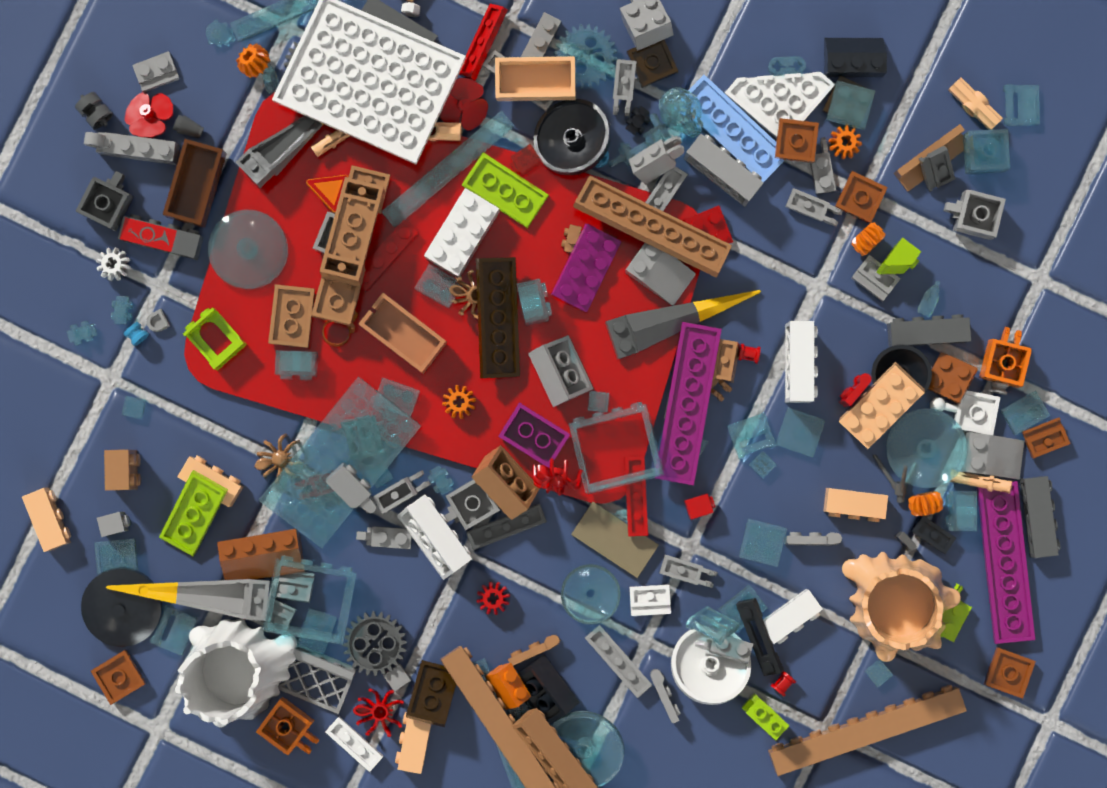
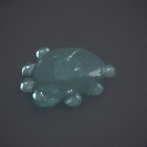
(219, 34)

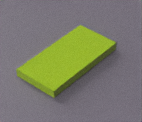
(505, 190)
(193, 513)

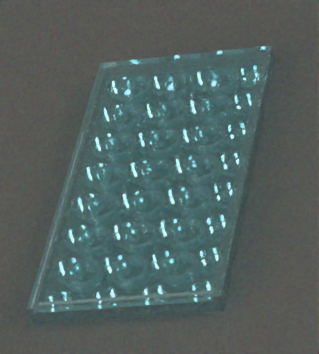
(358, 430)

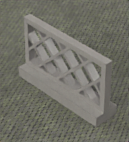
(324, 663)

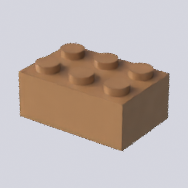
(505, 482)

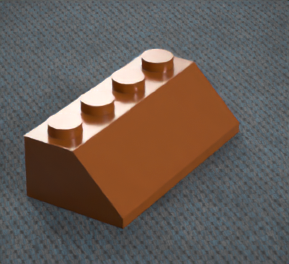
(256, 555)

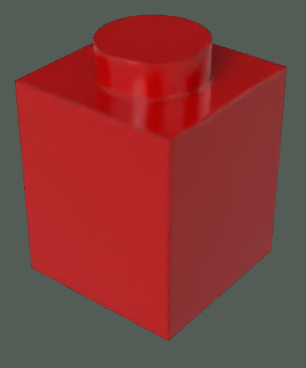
(699, 506)

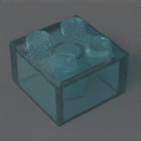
(986, 151)
(533, 302)

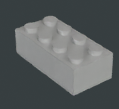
(723, 169)

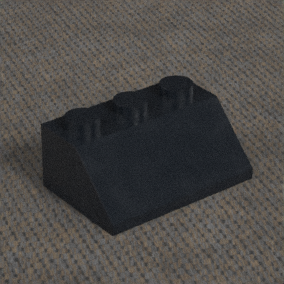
(855, 57)
(547, 690)

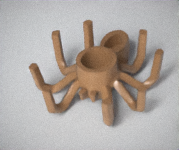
(470, 293)
(279, 458)

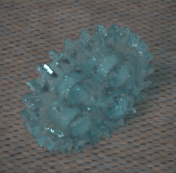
(577, 39)

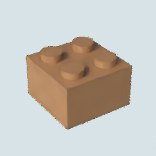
(121, 469)

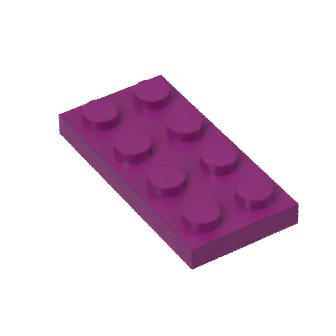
(586, 267)

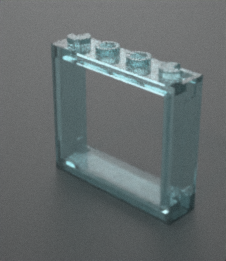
(625, 479)
(344, 571)

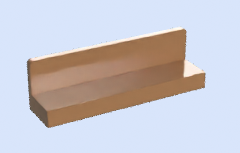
(911, 173)

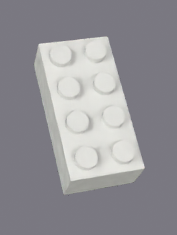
(462, 233)
(800, 362)
(434, 536)

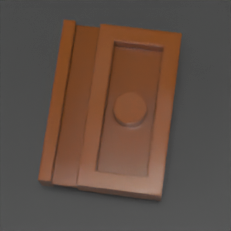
(1045, 437)

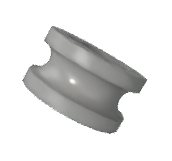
(999, 388)

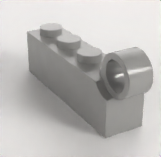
(133, 147)

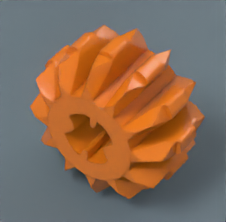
(253, 60)
(838, 138)
(868, 239)
(464, 406)
(925, 503)

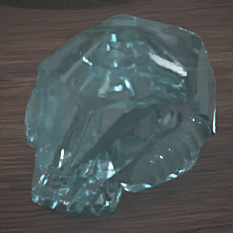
(681, 111)

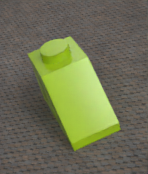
(900, 258)

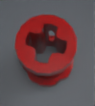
(749, 353)
(783, 683)

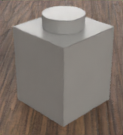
(113, 524)

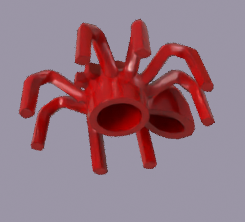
(555, 477)
(379, 711)

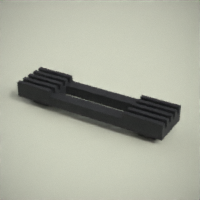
(749, 611)

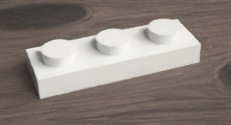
(354, 743)

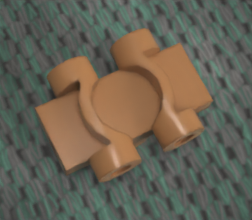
(572, 236)

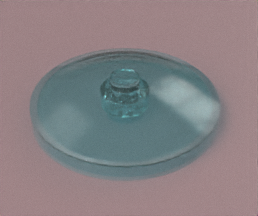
(248, 249)
(930, 447)
(594, 743)

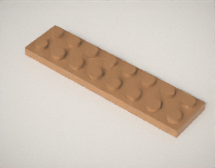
(652, 226)

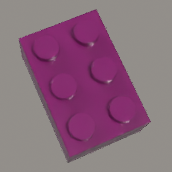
(534, 435)

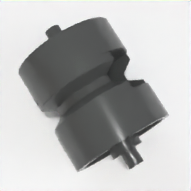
(94, 111)

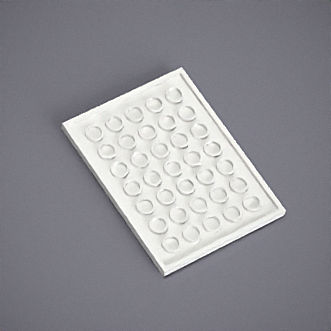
(369, 79)

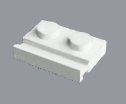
(650, 600)

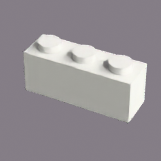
(792, 616)

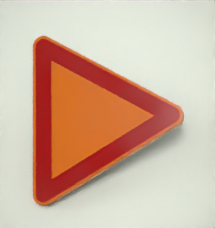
(328, 189)

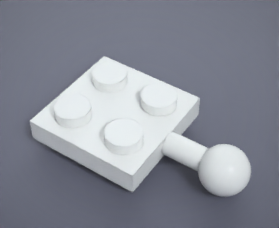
(974, 414)

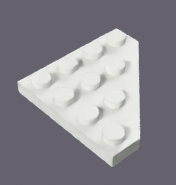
(778, 97)

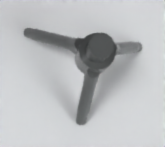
(899, 486)

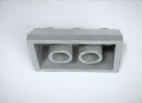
(560, 371)

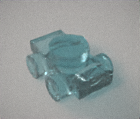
(121, 308)
(85, 332)
(438, 476)

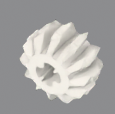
(108, 259)

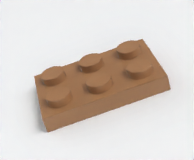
(291, 316)

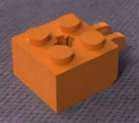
(1016, 356)
(287, 739)

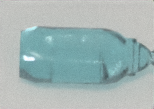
(270, 79)
(929, 300)

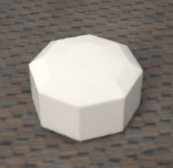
(410, 9)

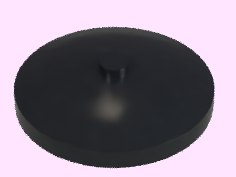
(572, 137)
(118, 616)

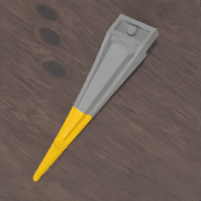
(233, 598)

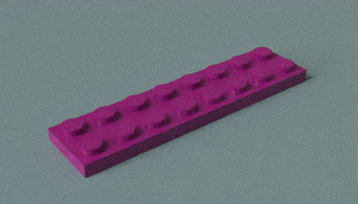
(688, 402)
(1006, 565)

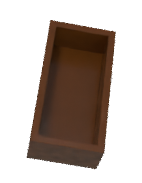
(194, 183)

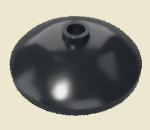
(907, 357)

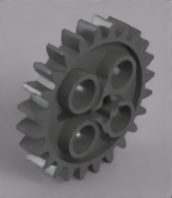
(387, 655)

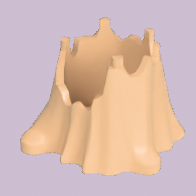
(898, 603)

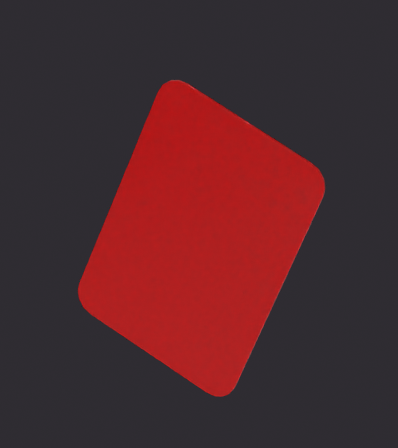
(538, 256)

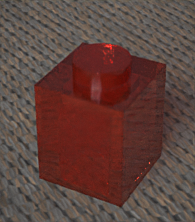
(525, 160)

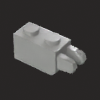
(656, 159)
(351, 488)
(399, 493)

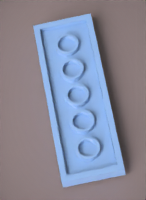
(735, 129)

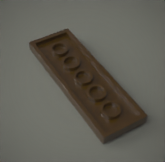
(497, 317)

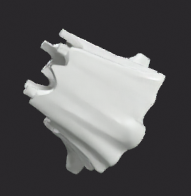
(233, 671)

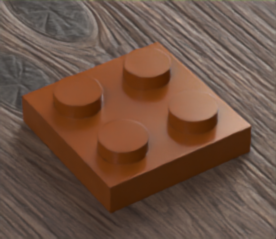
(796, 140)
(861, 197)
(951, 377)
(1009, 672)
(118, 677)

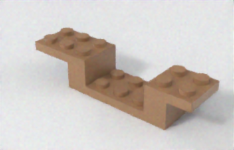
(348, 245)

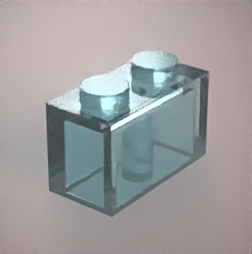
(296, 364)
(962, 510)

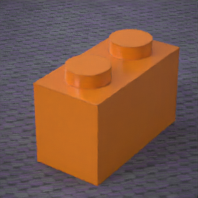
(508, 686)

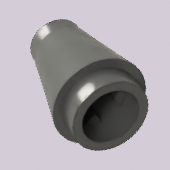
(187, 127)

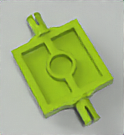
(955, 618)

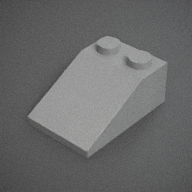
(660, 273)
(993, 455)

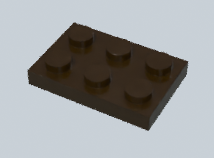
(431, 694)

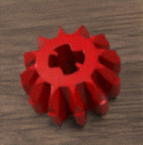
(487, 594)

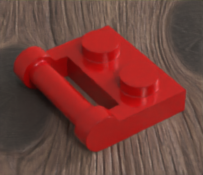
(850, 394)

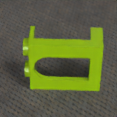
(193, 334)
(765, 716)

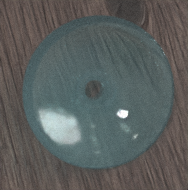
(595, 608)

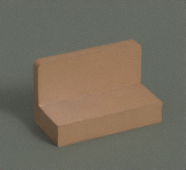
(726, 360)

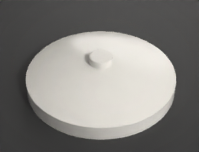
(705, 675)

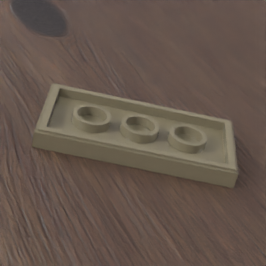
(610, 538)

